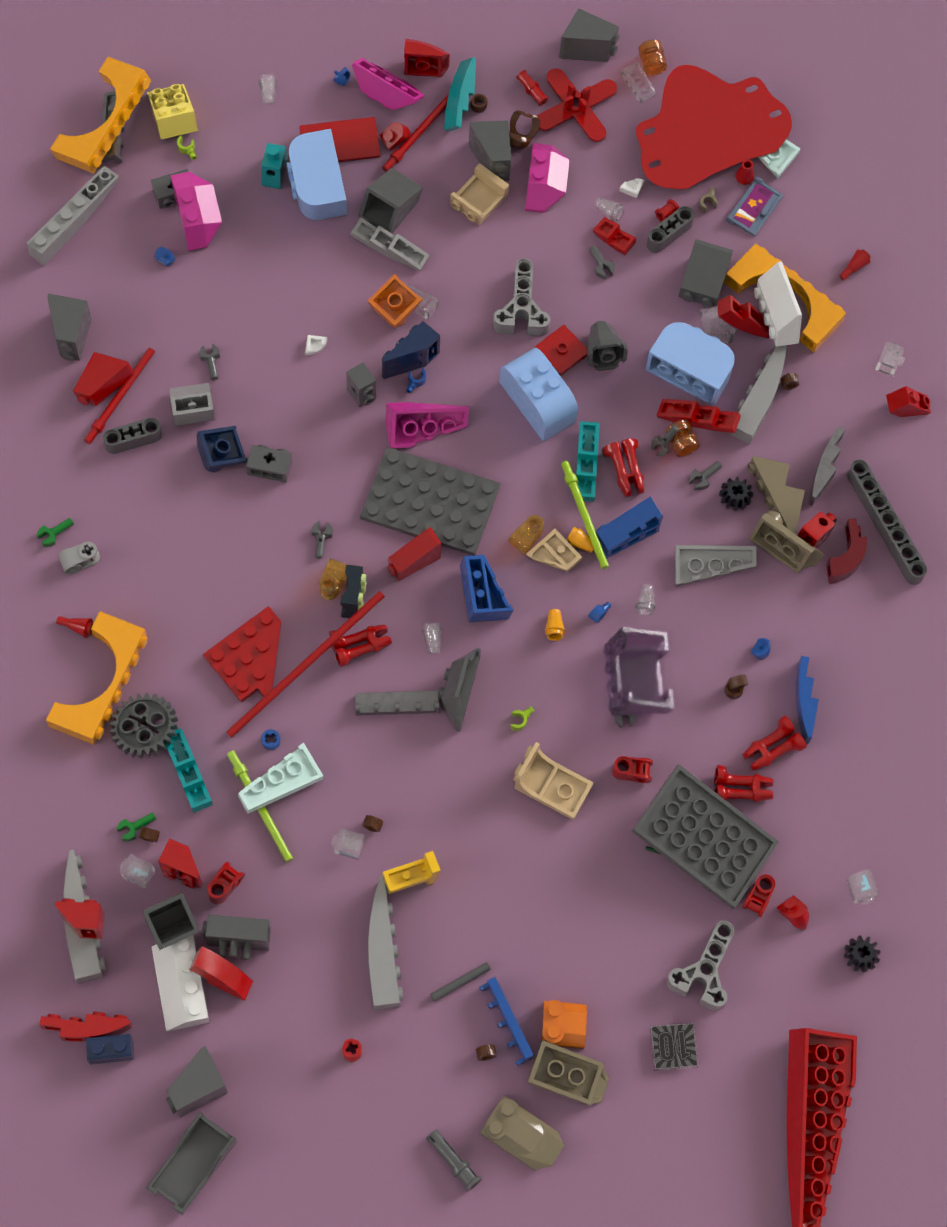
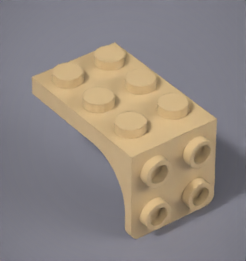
(551, 783)

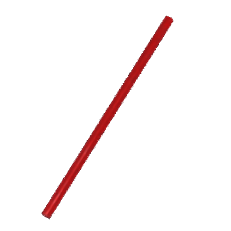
(305, 664)

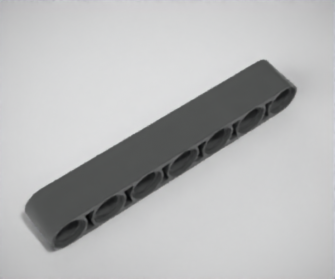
(887, 531)

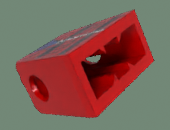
(818, 528)

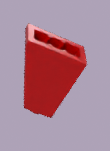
(101, 378)
(415, 555)

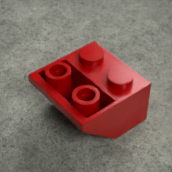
(178, 863)
(83, 917)

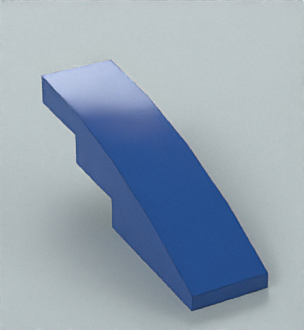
(805, 703)

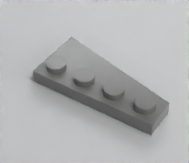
(709, 561)

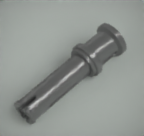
(460, 1168)

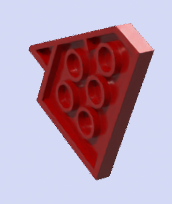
(248, 655)

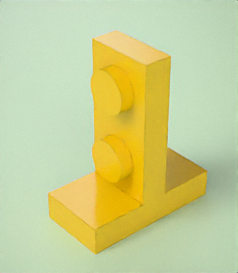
(412, 873)

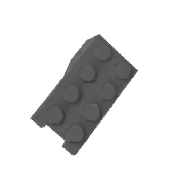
(192, 1163)

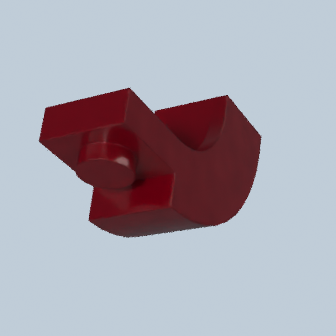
(845, 565)

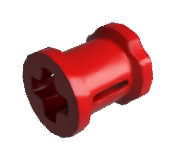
(666, 210)
(355, 1044)

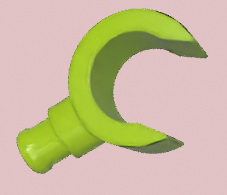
(189, 150)
(524, 715)

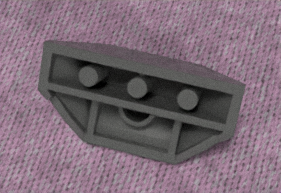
(459, 686)

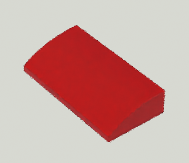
(352, 138)

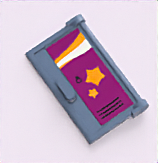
(757, 201)

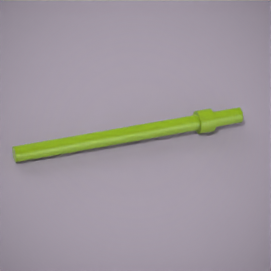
(571, 481)
(241, 772)

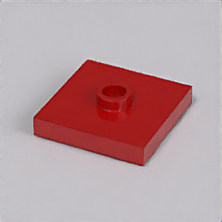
(562, 349)

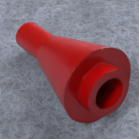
(859, 260)
(79, 625)

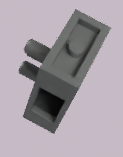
(236, 934)

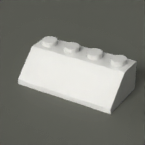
(779, 306)
(180, 988)

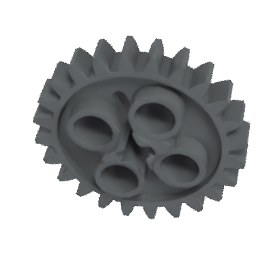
(131, 740)

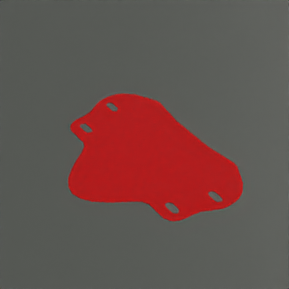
(709, 127)

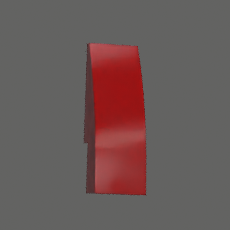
(742, 317)
(221, 973)

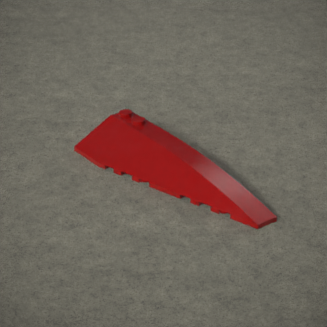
(817, 1099)

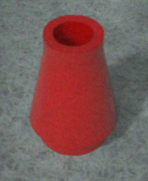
(745, 173)

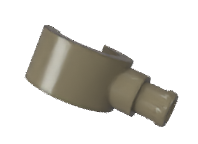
(710, 197)

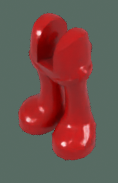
(613, 451)
(374, 644)
(784, 729)
(722, 778)

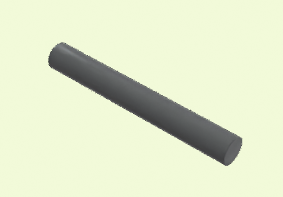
(460, 981)

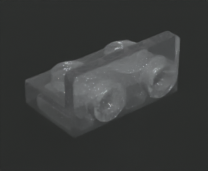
(716, 326)

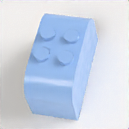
(316, 176)
(691, 361)
(539, 393)

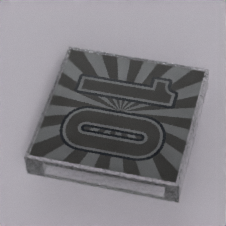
(674, 1046)

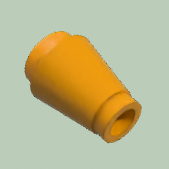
(580, 539)
(554, 625)

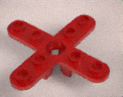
(582, 114)

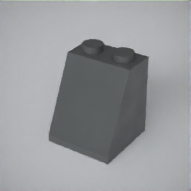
(589, 38)
(492, 146)
(389, 200)
(705, 273)
(70, 324)
(170, 921)
(196, 1085)

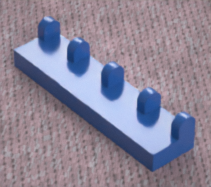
(509, 1020)

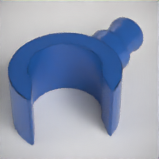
(413, 383)
(599, 612)

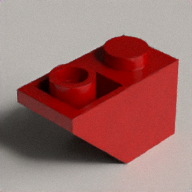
(908, 402)

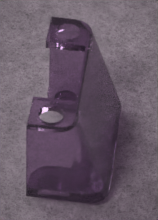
(636, 673)

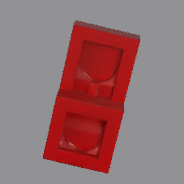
(612, 235)

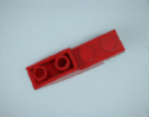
(94, 1026)

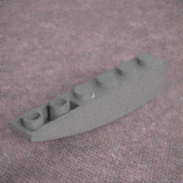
(71, 216)
(760, 395)
(83, 951)
(382, 953)

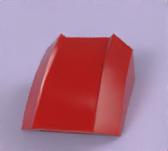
(424, 59)

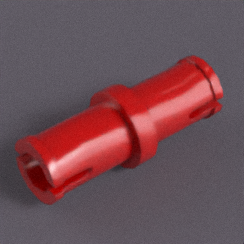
(532, 88)

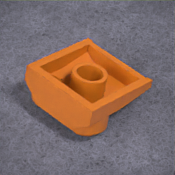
(394, 302)
(564, 1024)

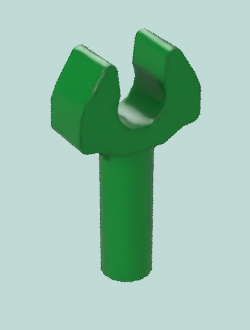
(52, 532)
(134, 826)

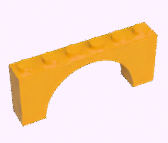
(89, 149)
(822, 313)
(87, 719)

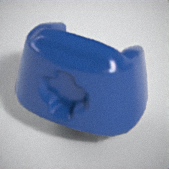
(342, 77)
(164, 256)
(761, 648)

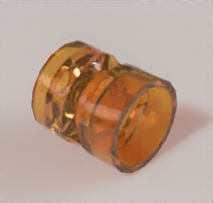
(652, 57)
(684, 441)

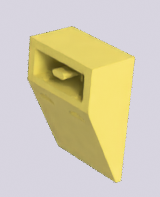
(172, 111)

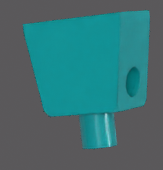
(274, 159)

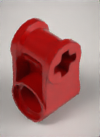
(637, 769)
(227, 880)
(758, 898)

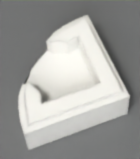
(632, 187)
(315, 344)

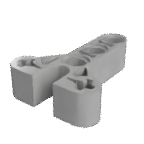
(513, 311)
(693, 973)

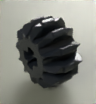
(731, 488)
(870, 954)

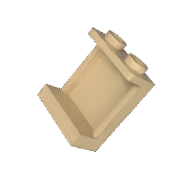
(480, 195)

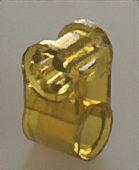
(525, 536)
(334, 577)

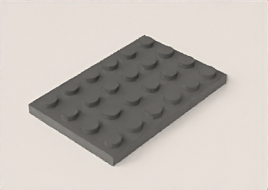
(423, 494)
(705, 836)

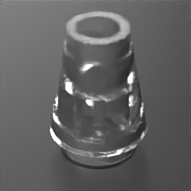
(267, 87)
(609, 208)
(646, 601)
(432, 636)

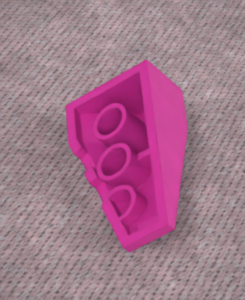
(416, 422)

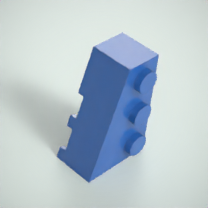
(630, 527)
(482, 593)

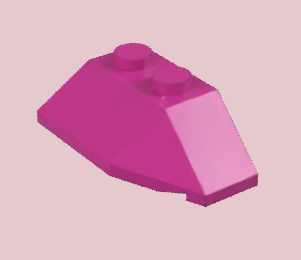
(384, 86)
(546, 177)
(196, 209)

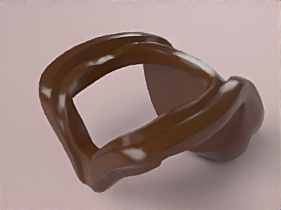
(518, 140)

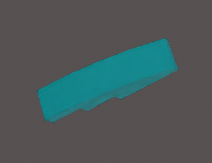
(458, 98)
(587, 459)
(188, 772)

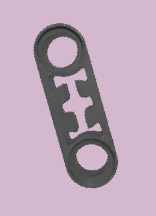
(670, 229)
(132, 429)

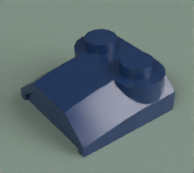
(220, 448)

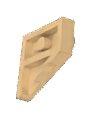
(555, 552)

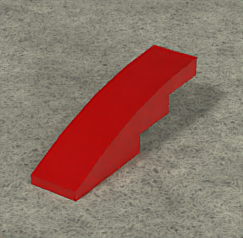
(699, 416)

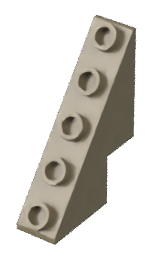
(771, 480)

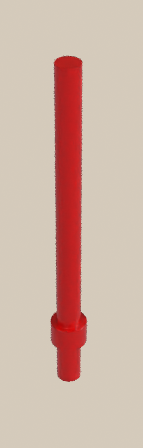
(397, 155)
(98, 425)

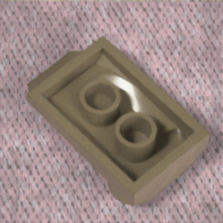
(783, 543)
(568, 1074)
(522, 1135)

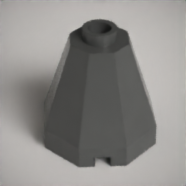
(605, 347)

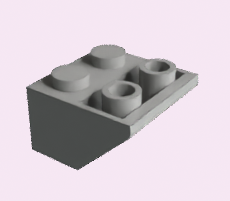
(191, 404)

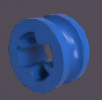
(270, 733)

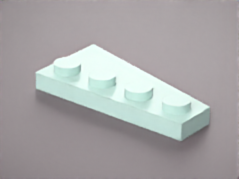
(289, 776)

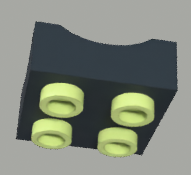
(353, 596)

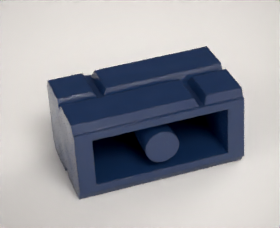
(109, 1049)

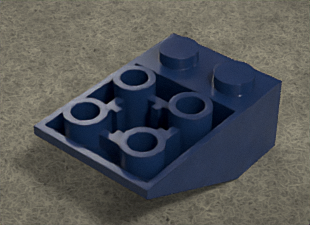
(412, 352)

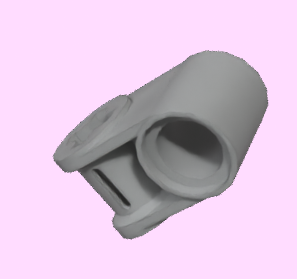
(76, 558)

